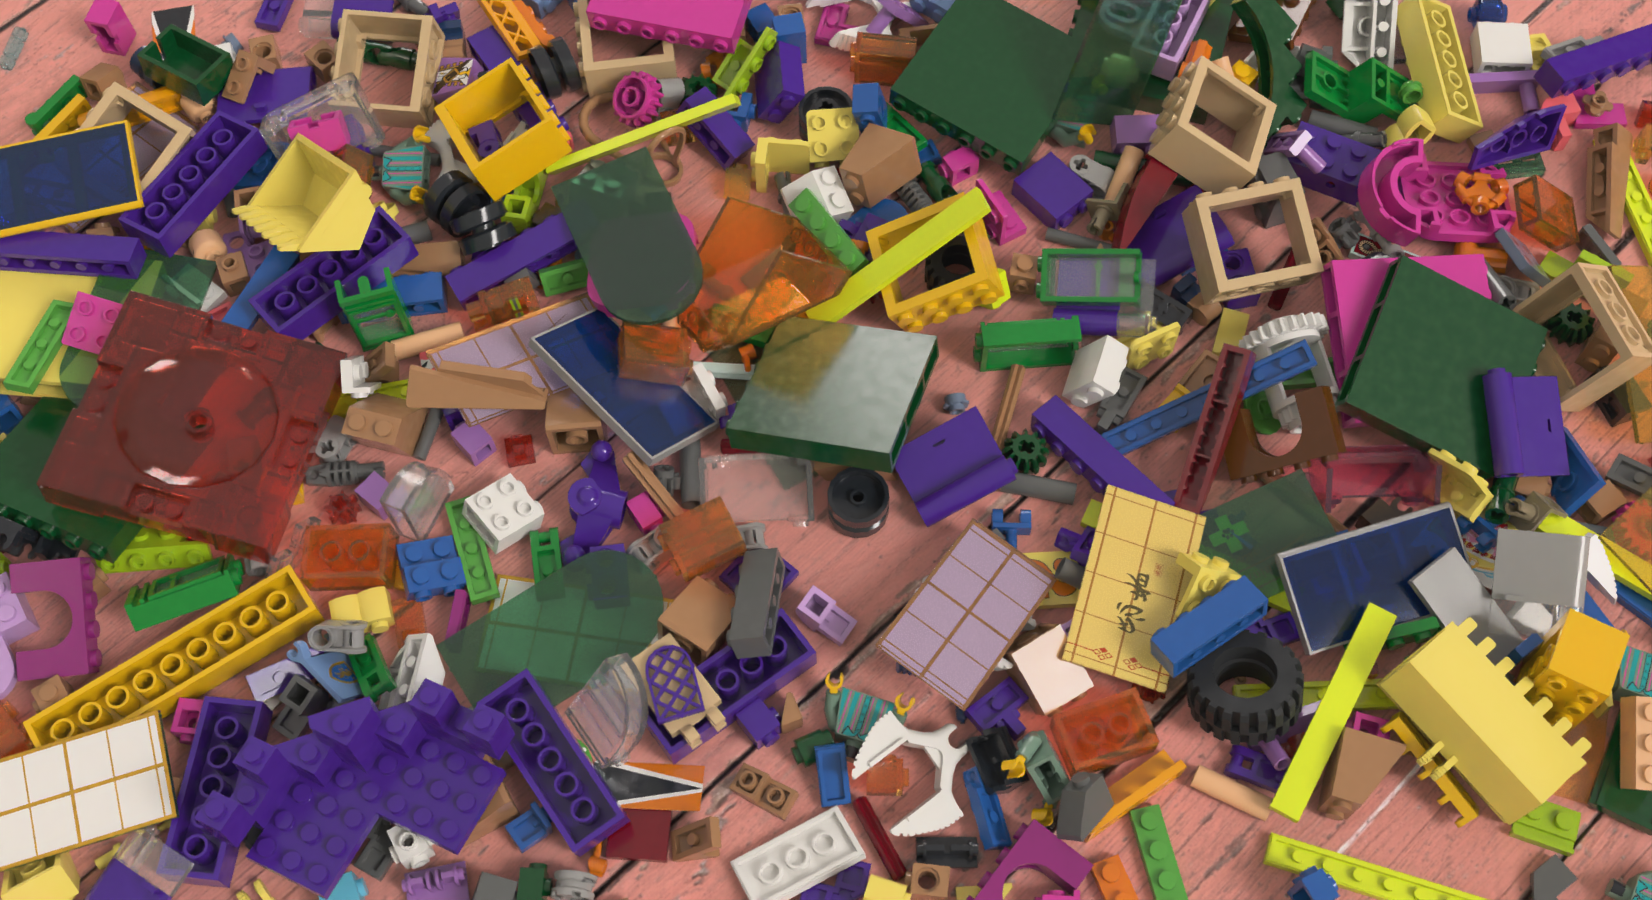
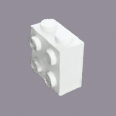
(1500, 47)
(1095, 372)
(503, 513)

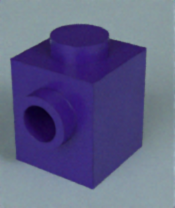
(760, 723)

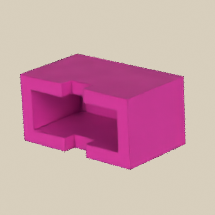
(111, 26)
(328, 132)

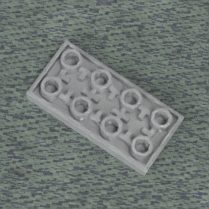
(1454, 594)

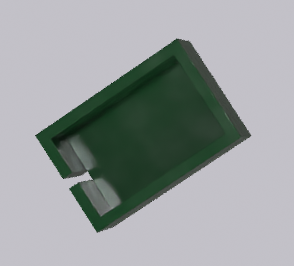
(188, 66)

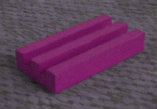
(459, 612)

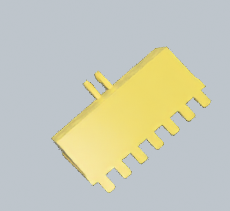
(310, 202)
(1483, 722)

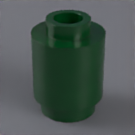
(804, 746)

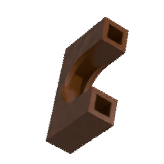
(1319, 440)

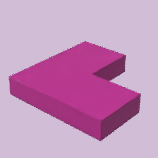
(831, 22)
(1586, 121)

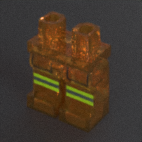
(503, 304)

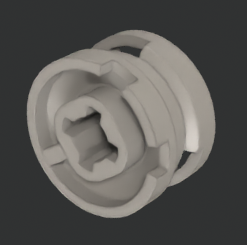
(573, 885)

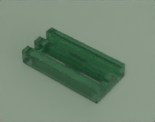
(1522, 169)

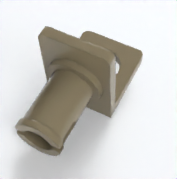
(1105, 210)
(1532, 511)

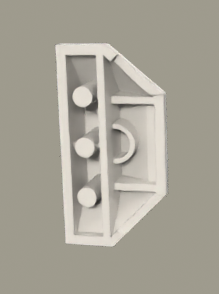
(1369, 31)
(410, 667)

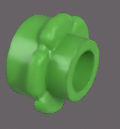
(1410, 92)

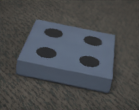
(1522, 257)

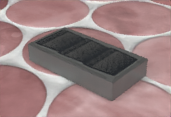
(1594, 243)

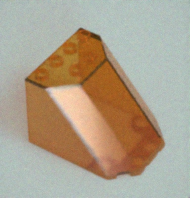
(757, 275)

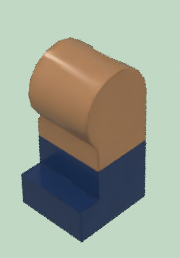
(454, 39)
(1189, 294)

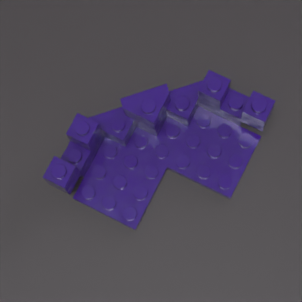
(328, 788)

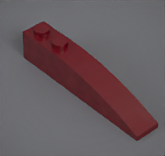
(1142, 199)
(1214, 426)

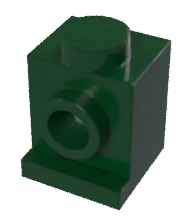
(534, 882)

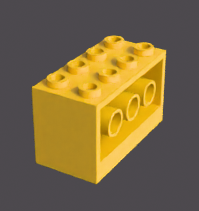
(1574, 666)

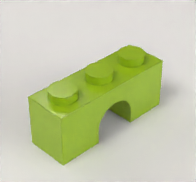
(525, 202)

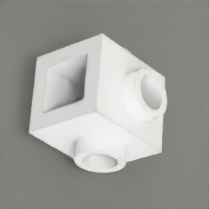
(409, 848)

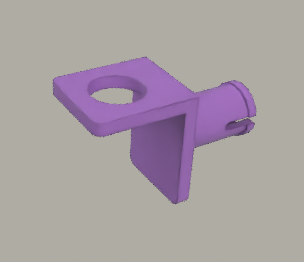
(245, 232)

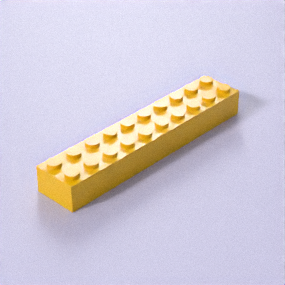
(187, 660)

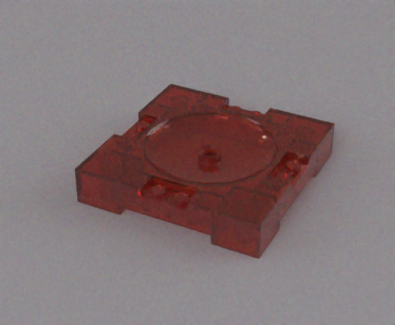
(136, 441)

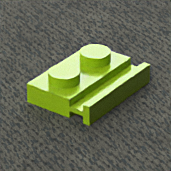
(1549, 828)

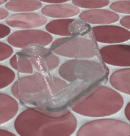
(339, 94)
(760, 486)

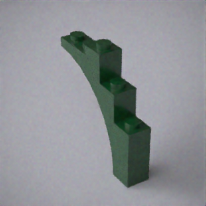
(1277, 67)

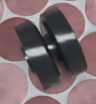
(554, 68)
(820, 98)
(452, 197)
(483, 229)
(858, 502)

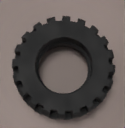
(1247, 718)

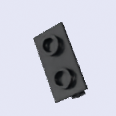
(947, 851)

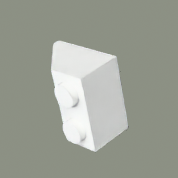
(826, 187)

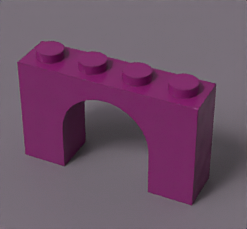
(79, 650)
(1035, 850)

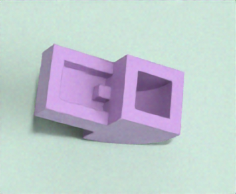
(821, 614)

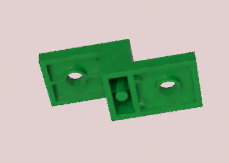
(1354, 93)

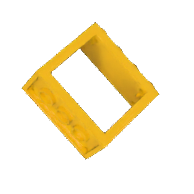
(493, 98)
(949, 299)

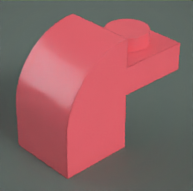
(1570, 115)

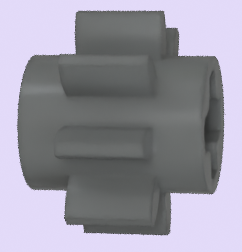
(1345, 232)
(667, 477)

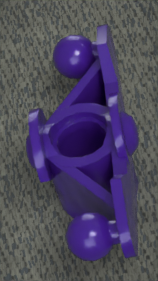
(594, 503)

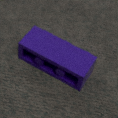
(718, 133)

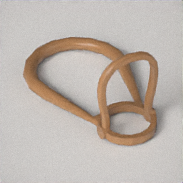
(660, 138)

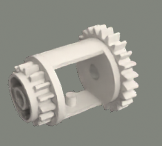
(1279, 335)

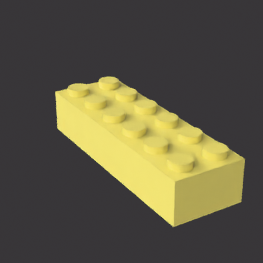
(1439, 65)

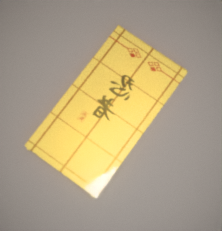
(1131, 586)

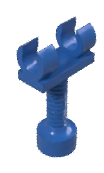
(1485, 529)
(1011, 530)

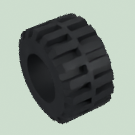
(953, 252)

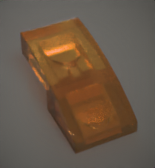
(408, 618)

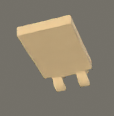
(709, 696)

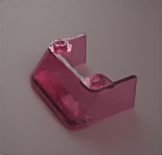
(1377, 473)

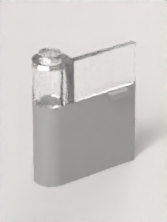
(1536, 580)

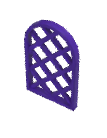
(679, 714)

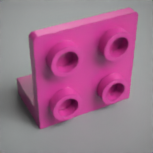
(1002, 222)
(90, 322)

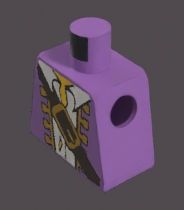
(454, 76)

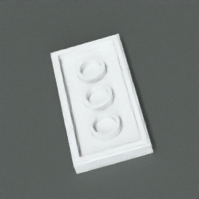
(799, 858)

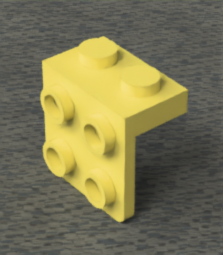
(831, 135)
(778, 156)
(1151, 346)
(1462, 486)
(1207, 578)

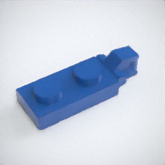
(987, 813)

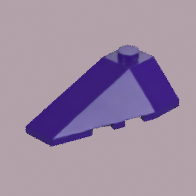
(1519, 138)

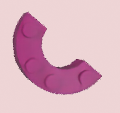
(1380, 194)

